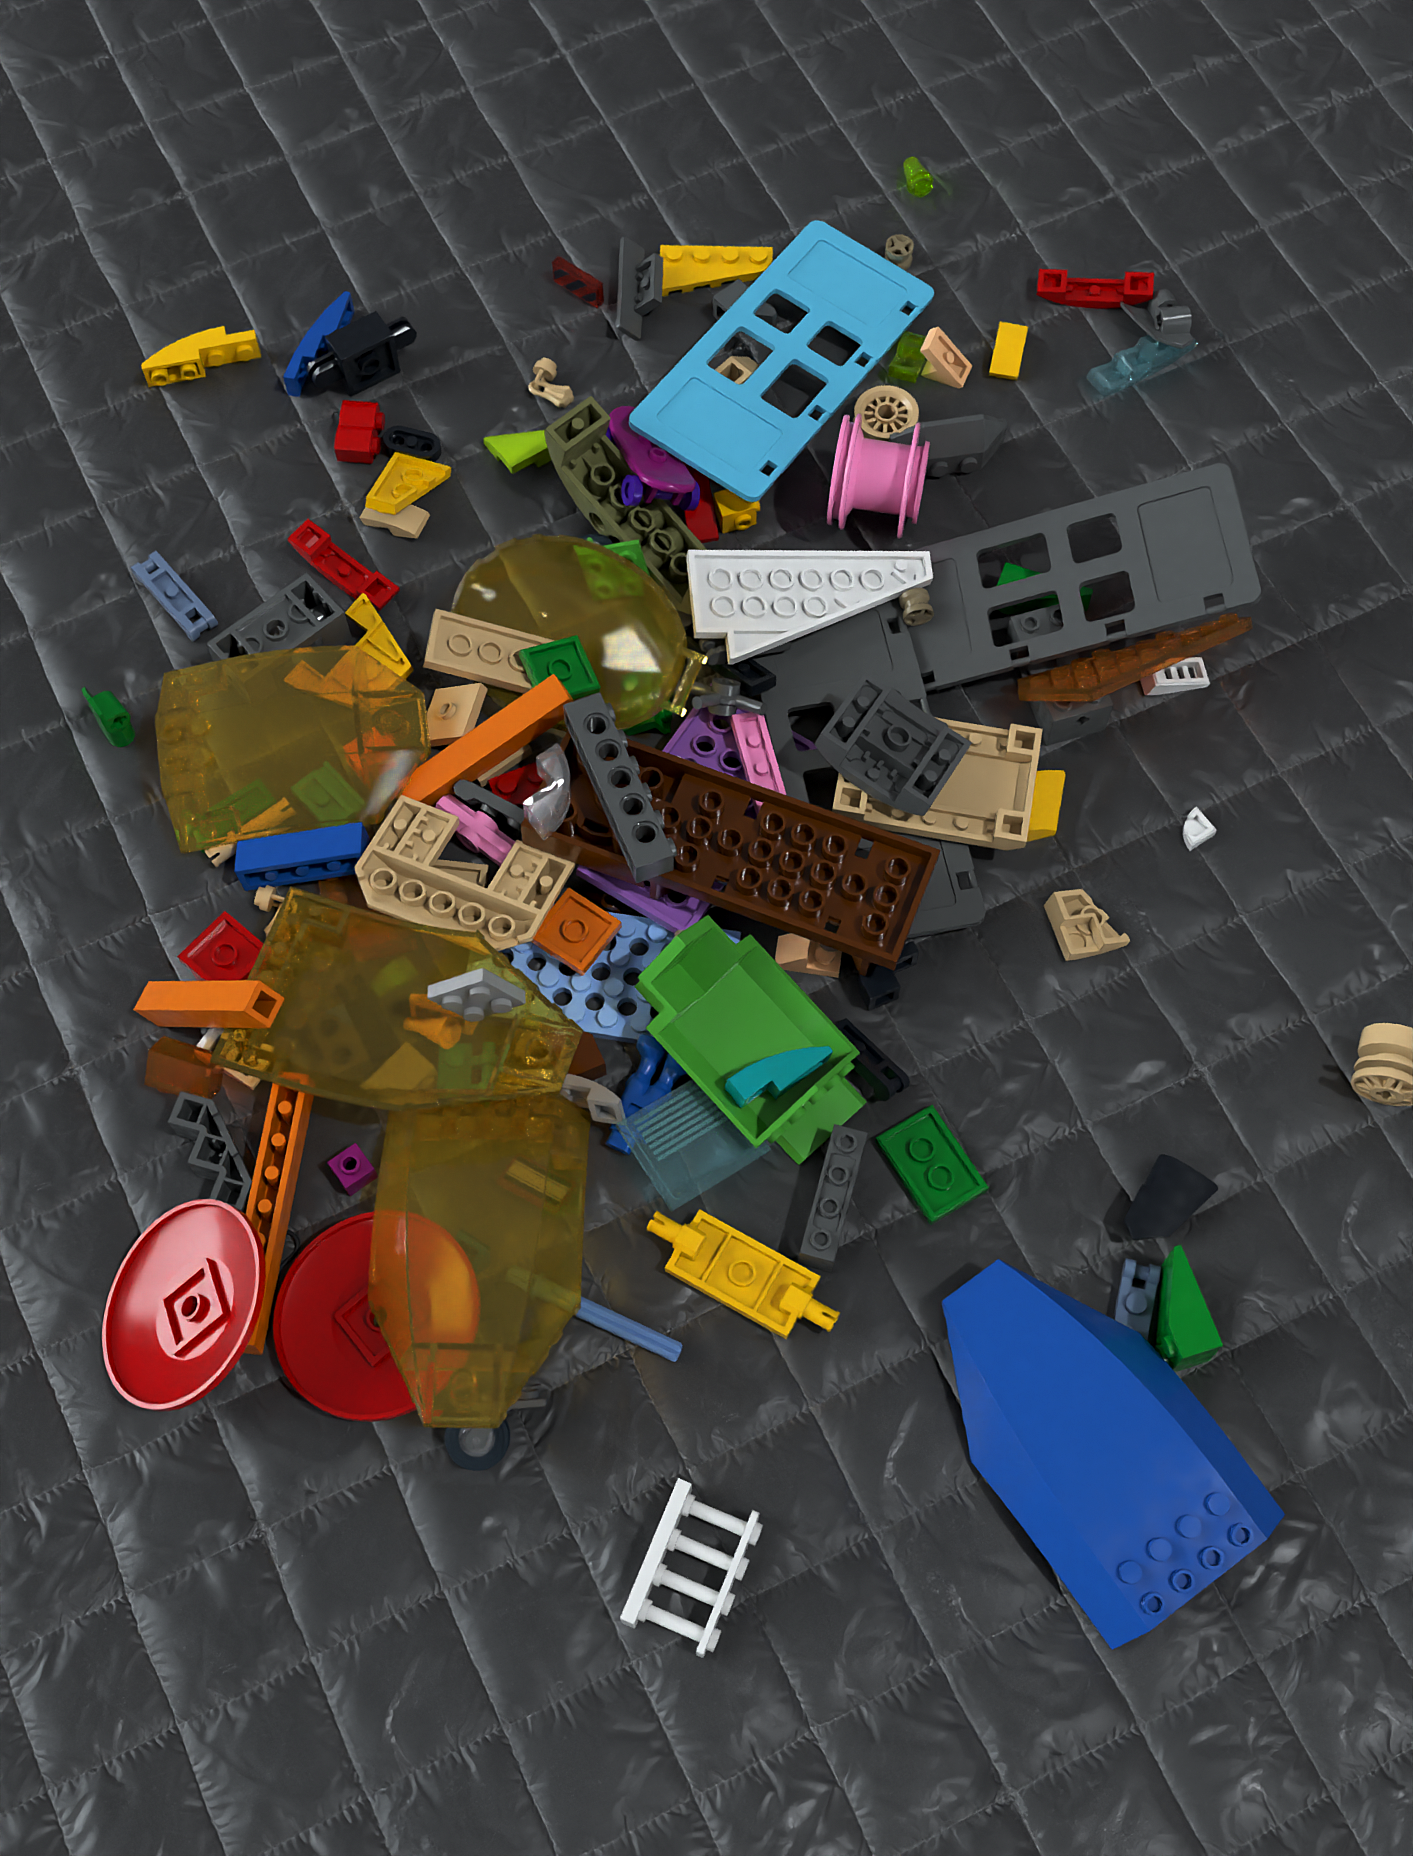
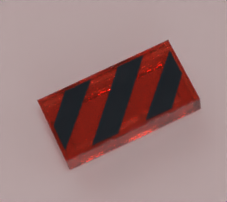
(578, 282)

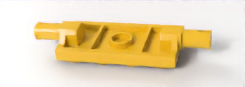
(742, 1273)

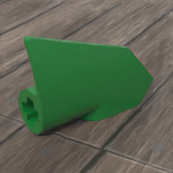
(111, 717)

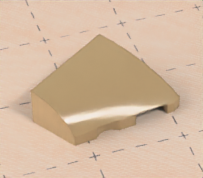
(1081, 925)

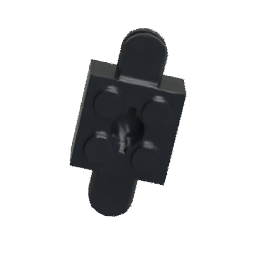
(362, 353)

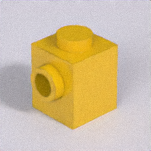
(734, 512)

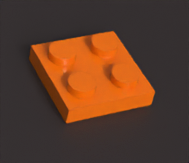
(576, 931)

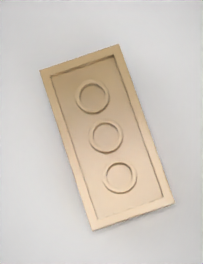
(479, 651)

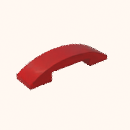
(1095, 292)
(703, 519)
(339, 567)

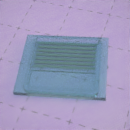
(687, 1144)

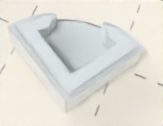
(1197, 829)

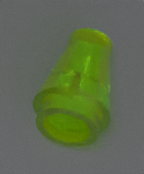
(918, 179)

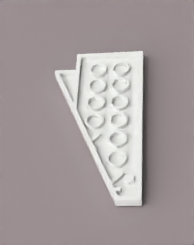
(783, 594)

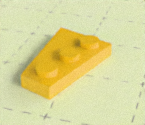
(404, 482)

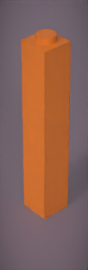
(490, 742)
(209, 1004)

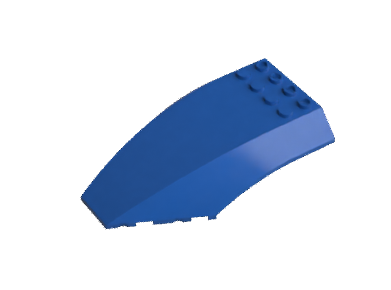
(1099, 1451)

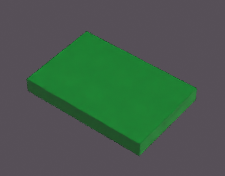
(931, 1164)

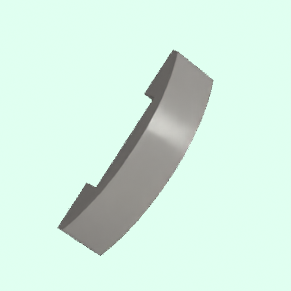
(600, 1101)

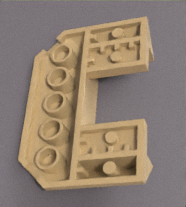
(402, 883)

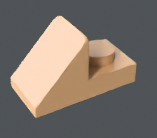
(944, 360)
(806, 956)

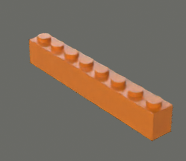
(275, 1187)

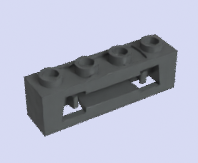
(832, 1198)

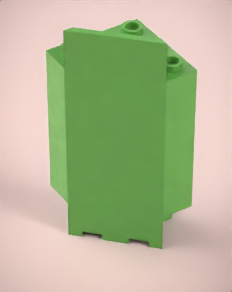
(734, 1007)

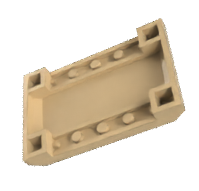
(982, 801)

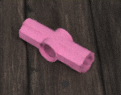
(477, 830)

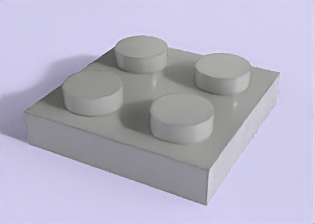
(476, 995)

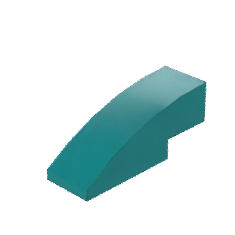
(776, 1073)

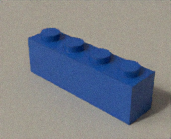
(300, 856)

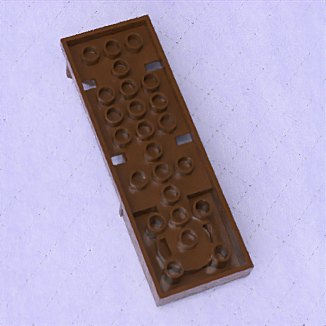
(782, 869)

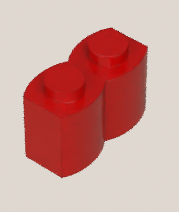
(358, 431)

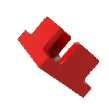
(222, 951)

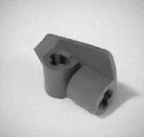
(1164, 319)

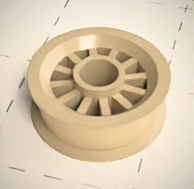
(886, 411)

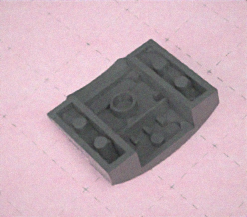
(891, 747)

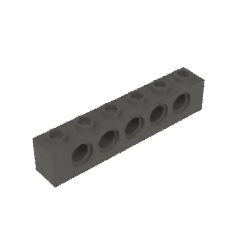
(643, 859)

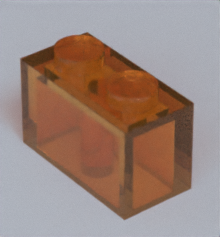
(182, 1067)

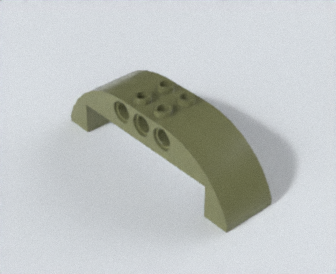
(594, 477)

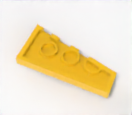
(711, 265)

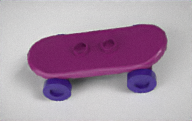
(657, 471)

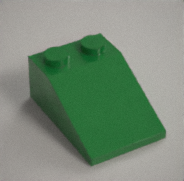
(1184, 1324)

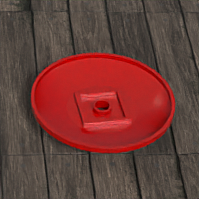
(329, 1333)
(151, 1337)

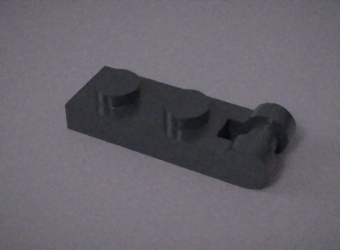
(874, 1064)

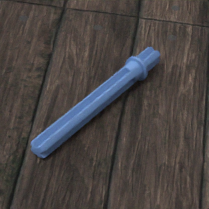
(629, 1330)

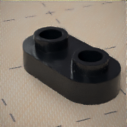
(413, 442)

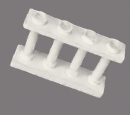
(656, 1573)

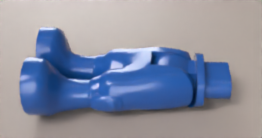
(638, 1091)

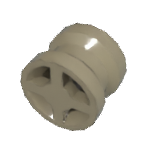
(899, 251)
(916, 606)

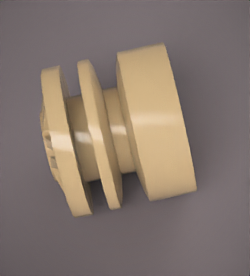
(1385, 1064)

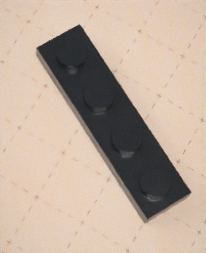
(751, 675)

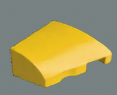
(1046, 804)

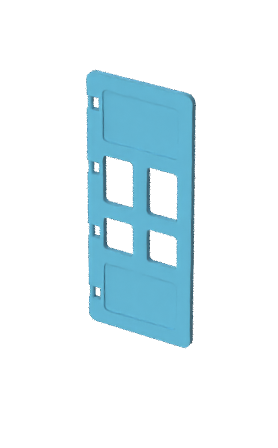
(727, 425)

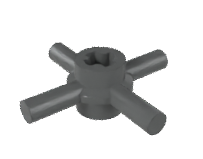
(725, 698)

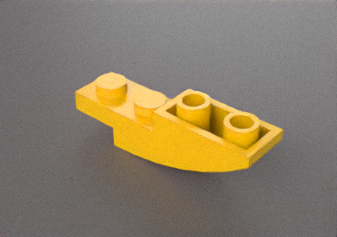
(190, 355)

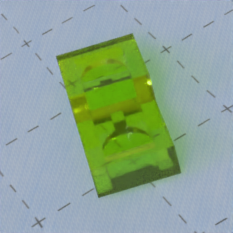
(908, 358)

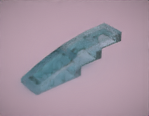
(1135, 365)

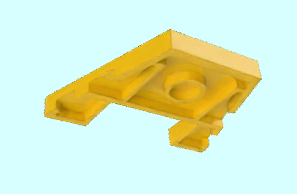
(378, 640)

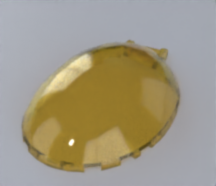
(583, 589)

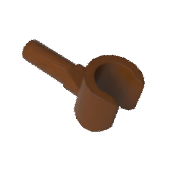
(605, 900)

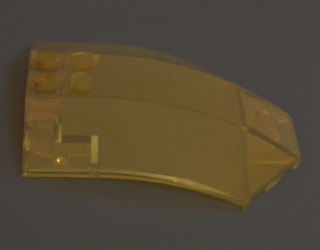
(285, 743)

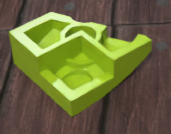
(519, 449)

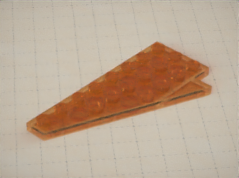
(1110, 670)

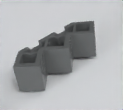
(215, 1151)

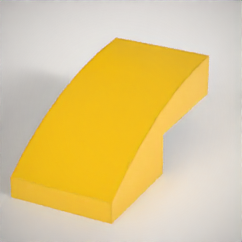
(1008, 351)

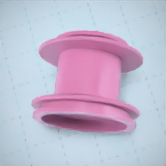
(876, 475)

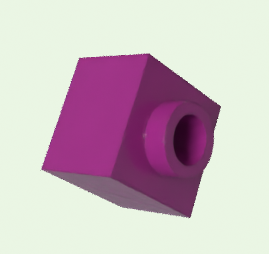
(353, 1179)

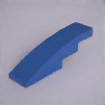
(314, 343)

